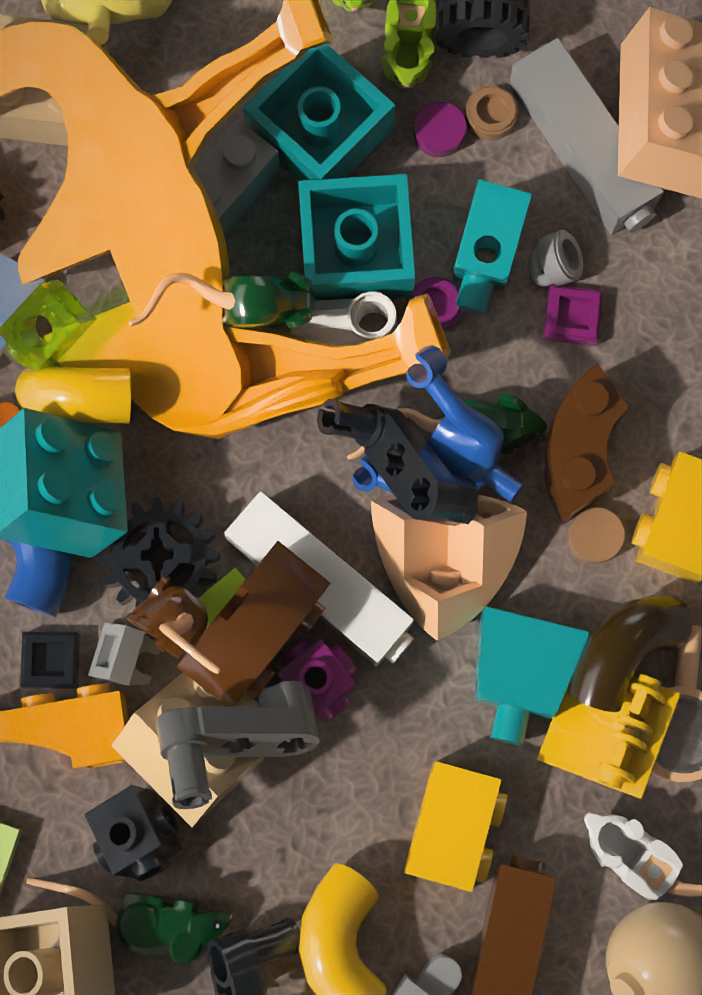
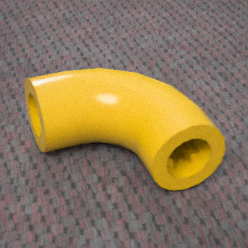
(77, 393)
(330, 935)

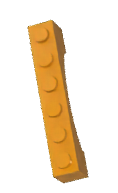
(74, 727)

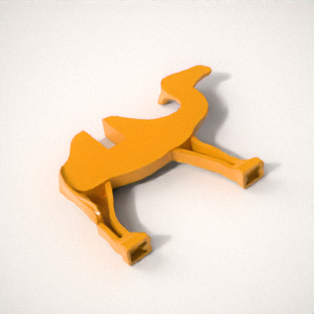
(140, 198)

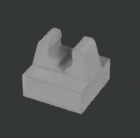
(118, 655)

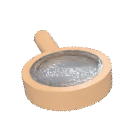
(682, 748)

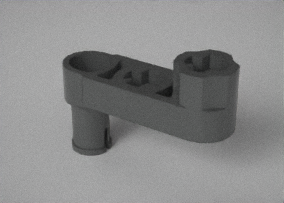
(277, 728)

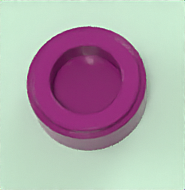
(439, 129)
(444, 298)

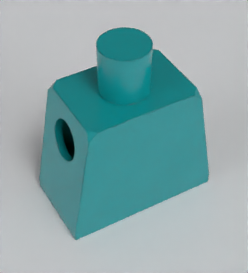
(495, 225)
(523, 669)

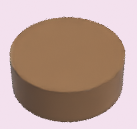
(491, 112)
(596, 535)

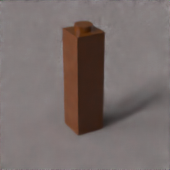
(513, 929)

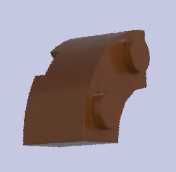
(577, 444)
(256, 624)

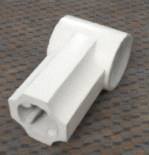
(339, 319)

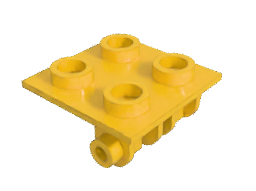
(612, 746)

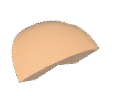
(443, 569)

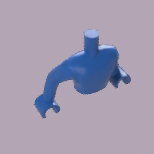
(463, 439)

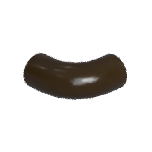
(623, 644)

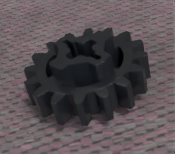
(186, 556)

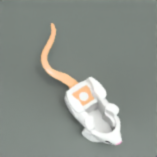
(636, 857)

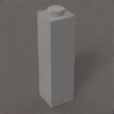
(582, 136)

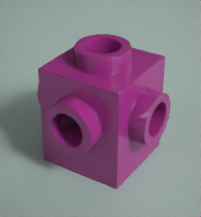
(338, 667)

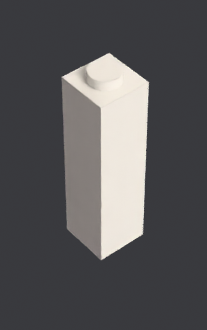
(352, 603)

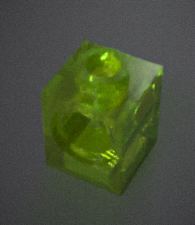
(68, 322)

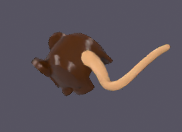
(174, 619)

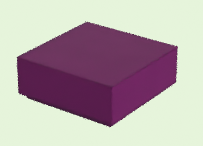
(573, 315)

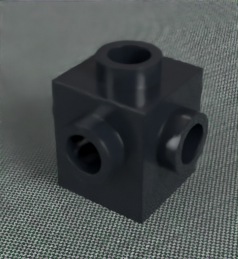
(134, 833)

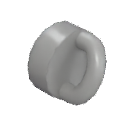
(558, 258)

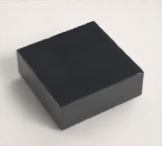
(50, 660)

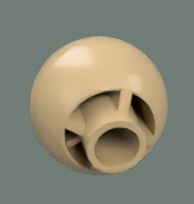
(656, 951)

